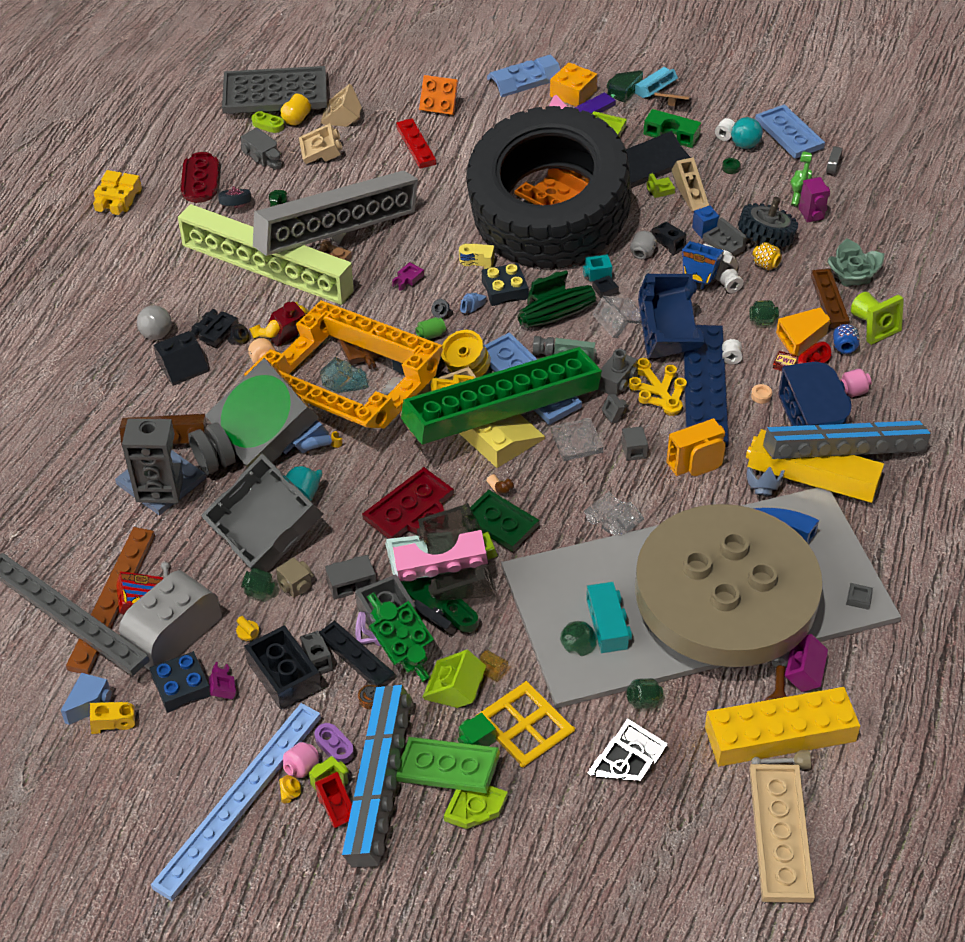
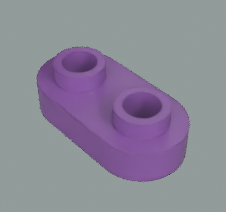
(336, 744)

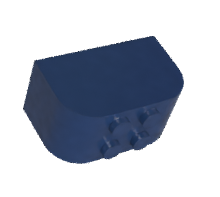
(813, 395)

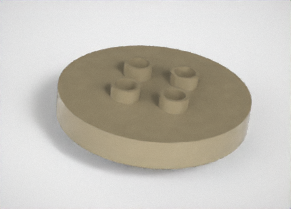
(728, 585)

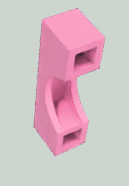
(415, 563)

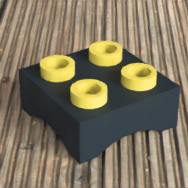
(505, 283)

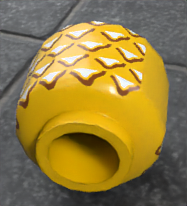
(767, 256)

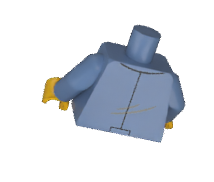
(315, 437)

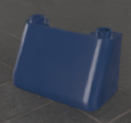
(668, 314)

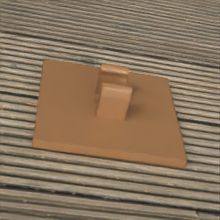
(672, 97)

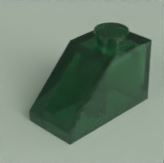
(623, 85)

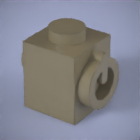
(294, 577)

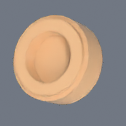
(761, 393)

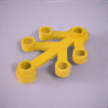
(670, 404)

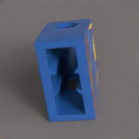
(701, 262)

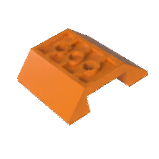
(555, 188)

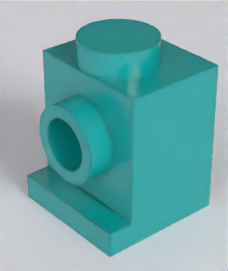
(597, 267)

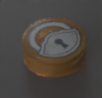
(366, 696)

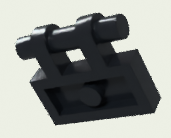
(214, 327)

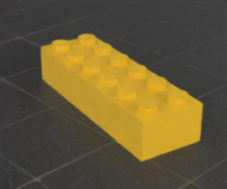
(781, 726)

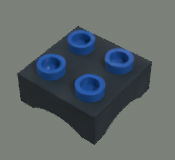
(180, 681)

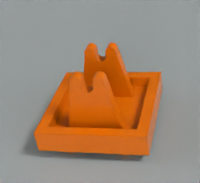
(438, 94)

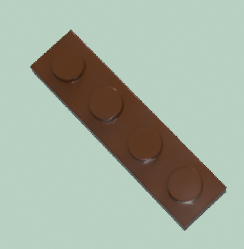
(829, 297)

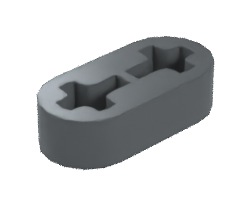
(834, 160)

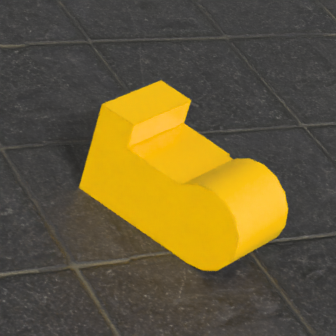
(111, 716)

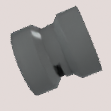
(538, 346)

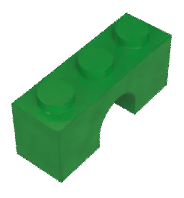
(661, 122)

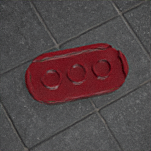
(200, 177)

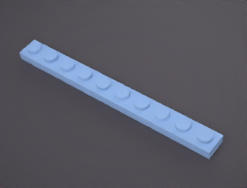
(234, 803)

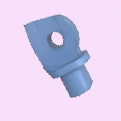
(471, 302)

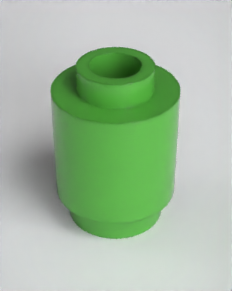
(430, 328)

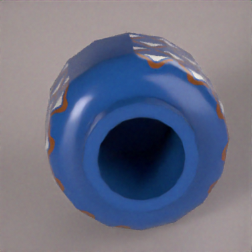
(846, 338)

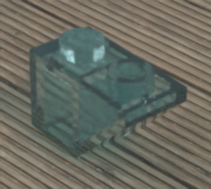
(343, 377)

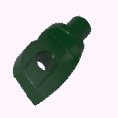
(277, 197)

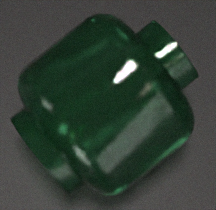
(763, 313)
(258, 584)
(644, 693)

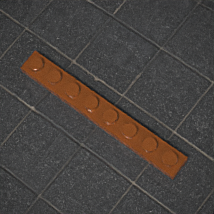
(107, 605)

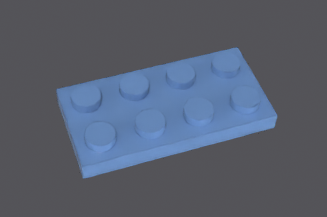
(789, 131)

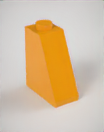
(802, 330)

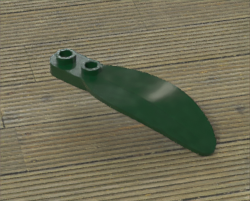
(455, 610)

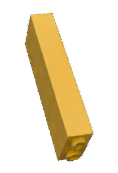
(840, 474)

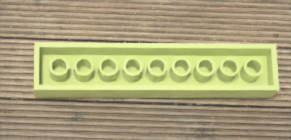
(297, 267)

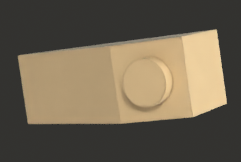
(689, 183)

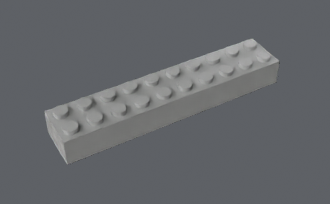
(334, 212)

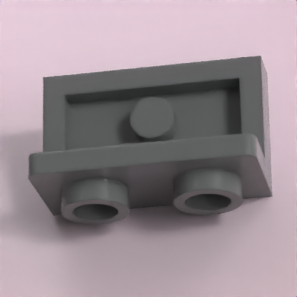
(726, 237)

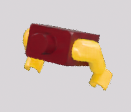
(281, 323)

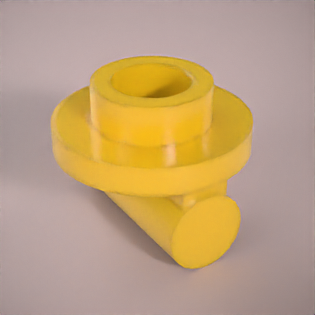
(247, 629)
(289, 788)

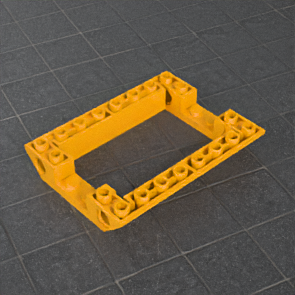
(417, 354)

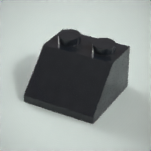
(180, 358)

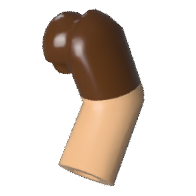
(500, 487)

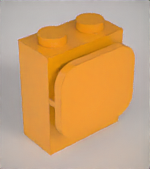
(696, 448)

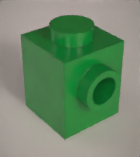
(477, 731)

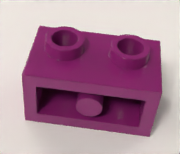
(814, 199)
(807, 664)

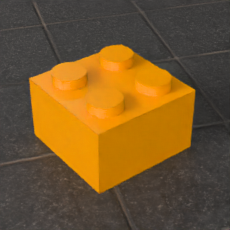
(573, 84)

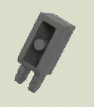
(261, 148)

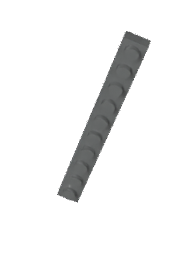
(72, 616)

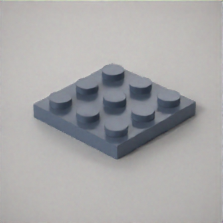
(192, 478)

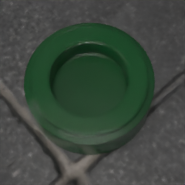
(731, 166)

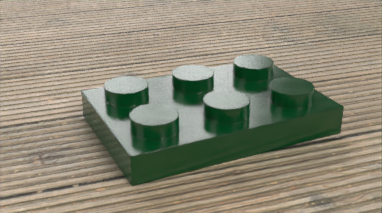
(503, 520)

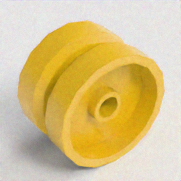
(466, 350)

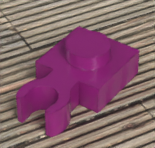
(408, 274)
(221, 683)

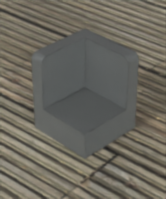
(634, 443)

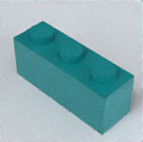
(608, 617)

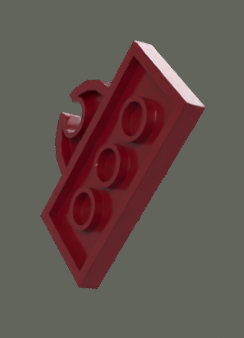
(410, 501)

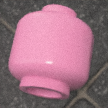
(856, 382)
(300, 760)

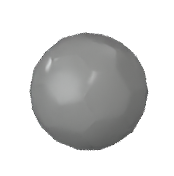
(154, 322)

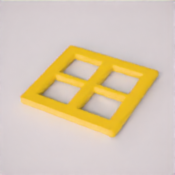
(526, 723)

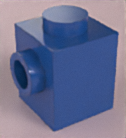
(704, 220)

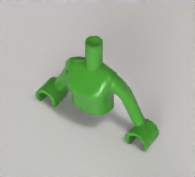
(797, 181)

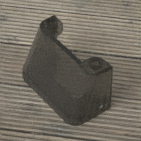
(440, 535)

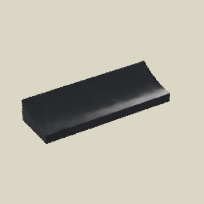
(654, 157)

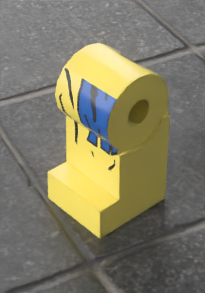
(477, 255)

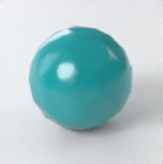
(746, 133)

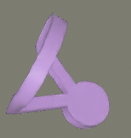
(360, 624)

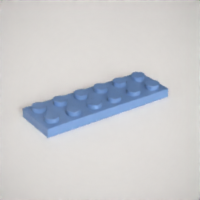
(509, 352)

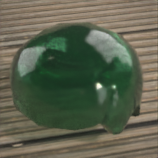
(578, 637)

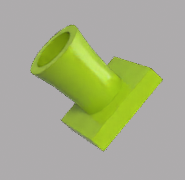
(882, 318)

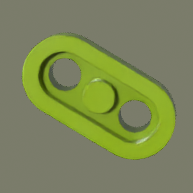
(267, 122)

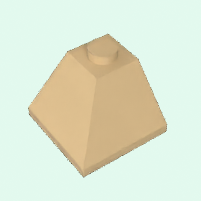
(342, 108)

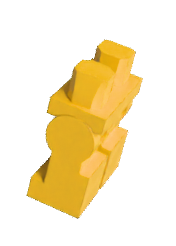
(116, 192)

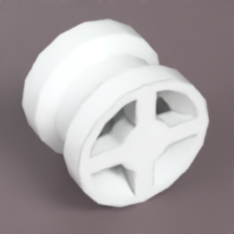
(723, 130)
(731, 280)
(732, 351)

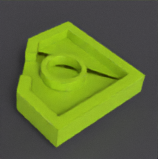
(474, 808)

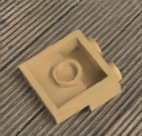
(320, 143)

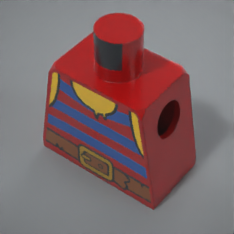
(132, 587)

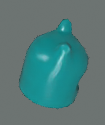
(305, 480)

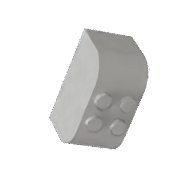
(170, 617)

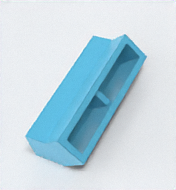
(655, 82)

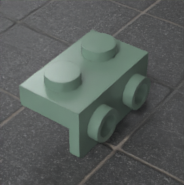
(566, 344)

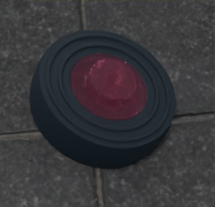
(234, 197)

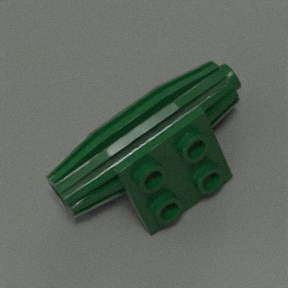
(552, 302)

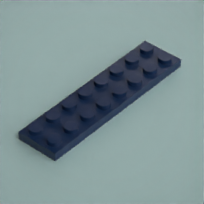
(706, 381)

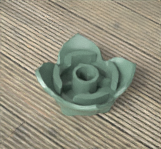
(853, 265)

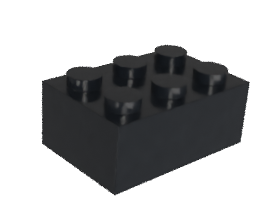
(282, 667)

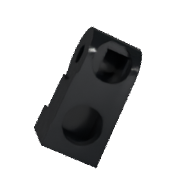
(670, 237)

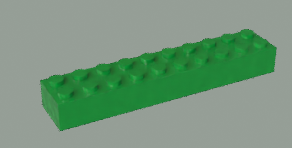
(500, 395)

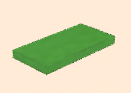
(447, 764)

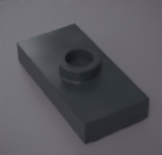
(435, 616)

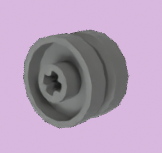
(211, 448)

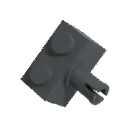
(617, 372)

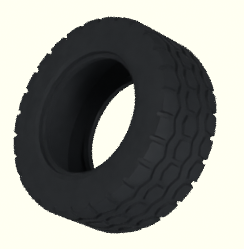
(540, 142)

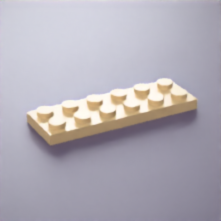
(781, 834)

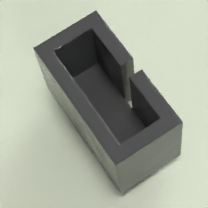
(342, 574)

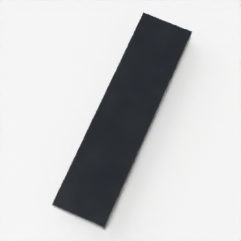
(357, 655)

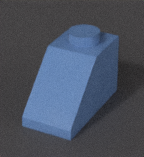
(85, 691)

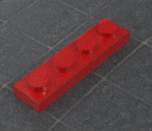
(416, 143)

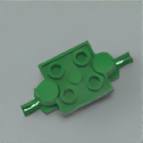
(401, 634)

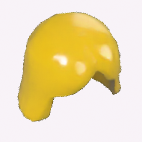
(295, 110)

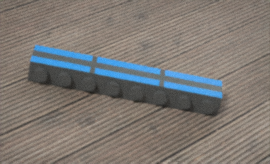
(846, 439)
(377, 777)

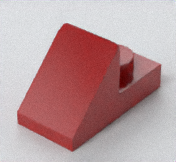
(334, 798)

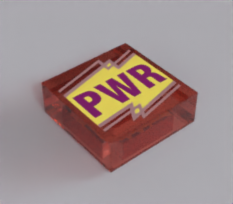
(784, 359)

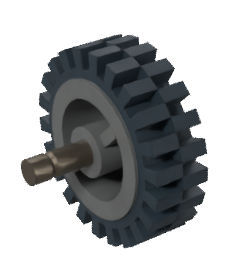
(768, 224)

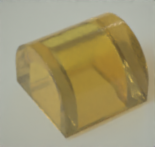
(495, 666)

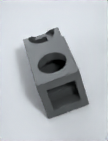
(317, 651)

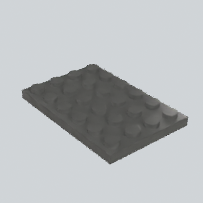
(272, 88)

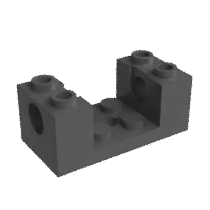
(149, 461)

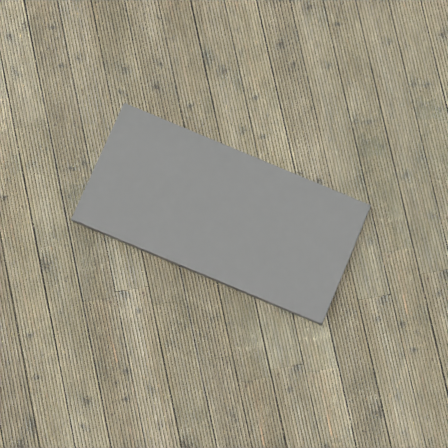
(553, 589)

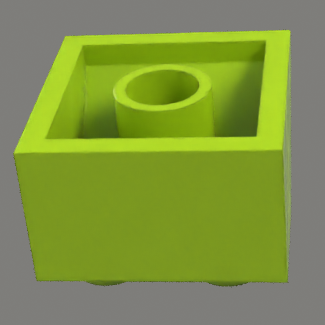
(455, 680)

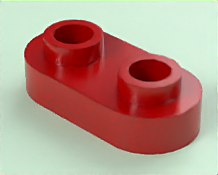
(812, 354)

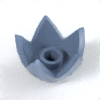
(766, 483)

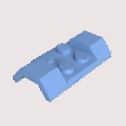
(525, 75)

